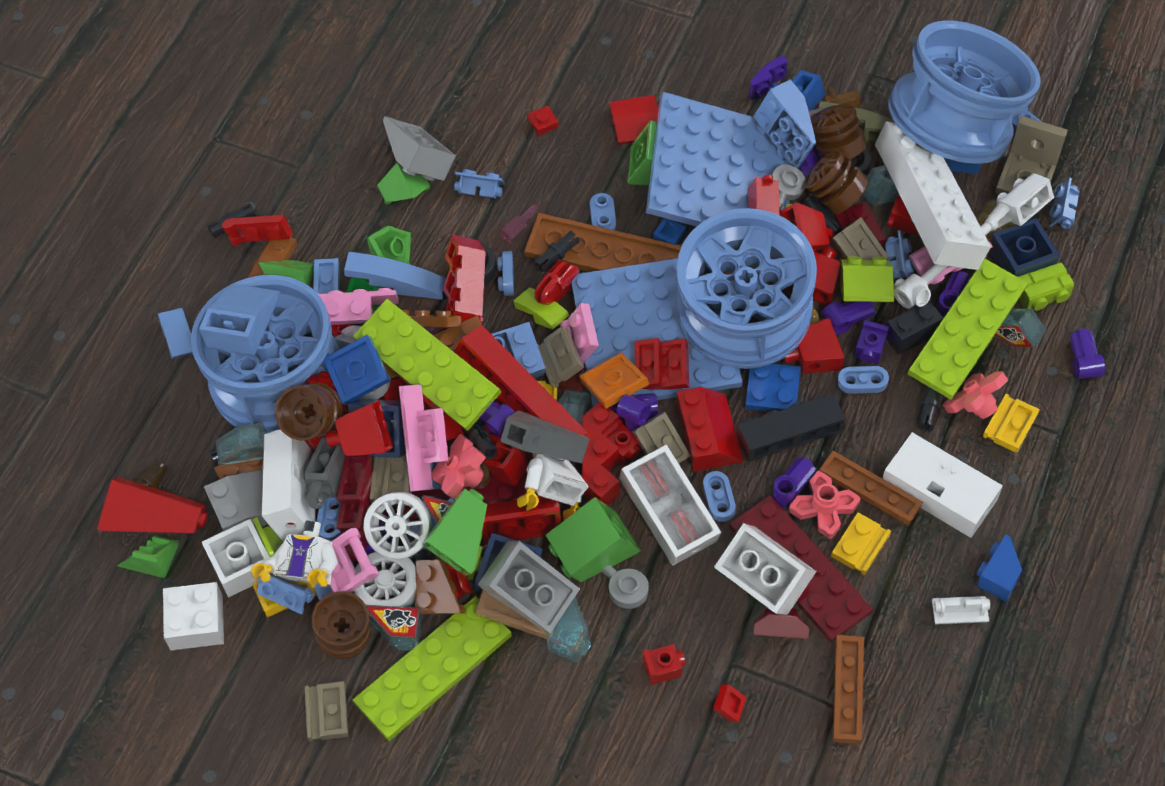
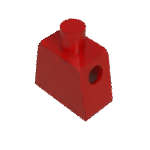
(810, 223)
(826, 276)
(818, 350)
(361, 431)

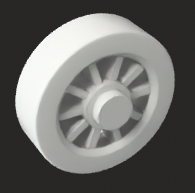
(396, 525)
(389, 583)

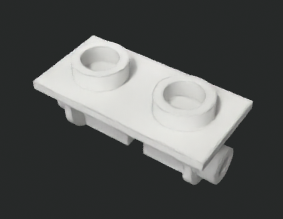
(961, 610)

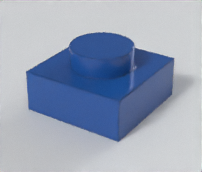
(669, 232)

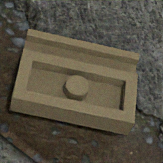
(858, 241)
(560, 356)
(658, 433)
(389, 476)
(326, 711)

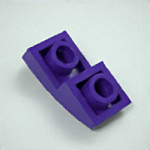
(763, 79)

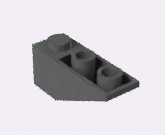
(543, 437)

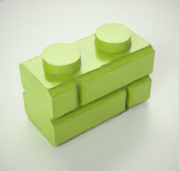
(1046, 286)

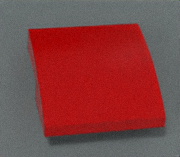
(632, 116)
(663, 363)

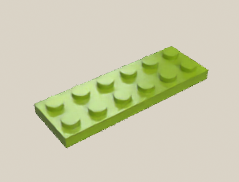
(967, 329)
(429, 363)
(430, 670)

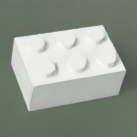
(765, 569)

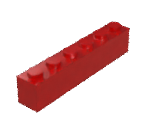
(516, 384)

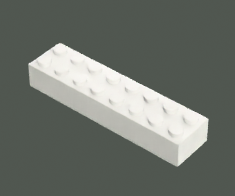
(933, 201)

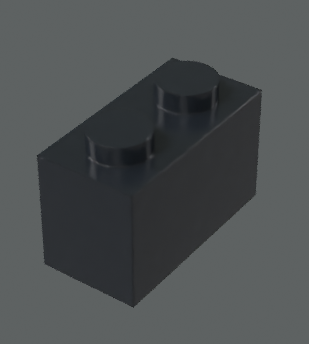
(913, 327)

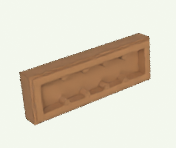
(494, 610)

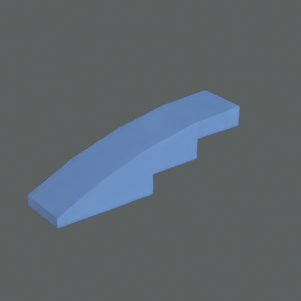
(391, 273)

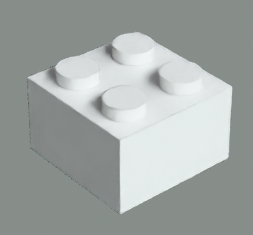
(235, 554)
(193, 616)

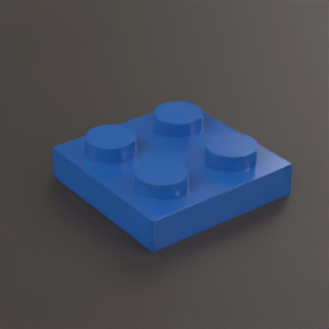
(356, 370)
(772, 387)

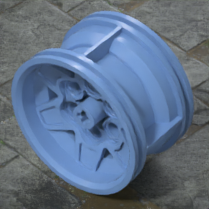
(963, 92)
(731, 244)
(250, 385)

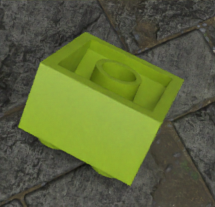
(867, 279)

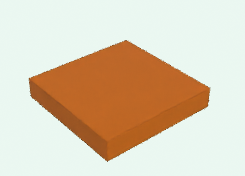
(613, 380)

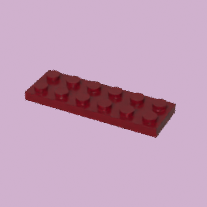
(828, 597)

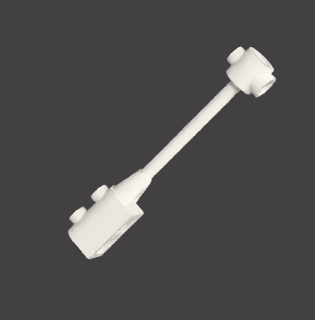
(1015, 207)

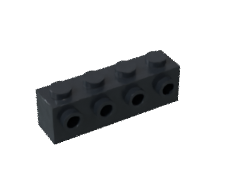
(790, 427)

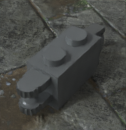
(324, 473)

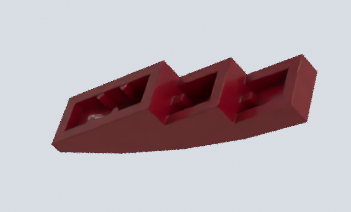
(354, 496)

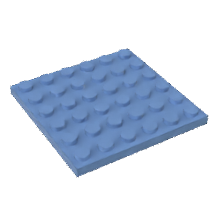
(705, 160)
(642, 305)

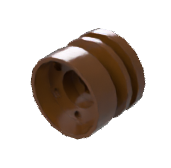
(838, 130)
(836, 182)
(297, 417)
(336, 611)

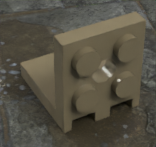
(1031, 156)

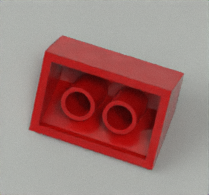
(707, 428)
(518, 523)

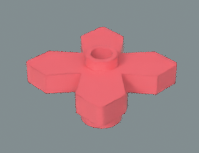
(977, 395)
(461, 468)
(825, 504)

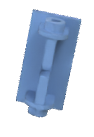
(470, 181)
(1064, 197)
(898, 249)
(284, 593)

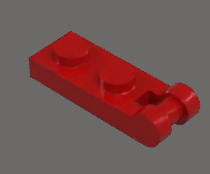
(257, 229)

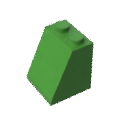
(641, 156)
(459, 532)
(591, 541)

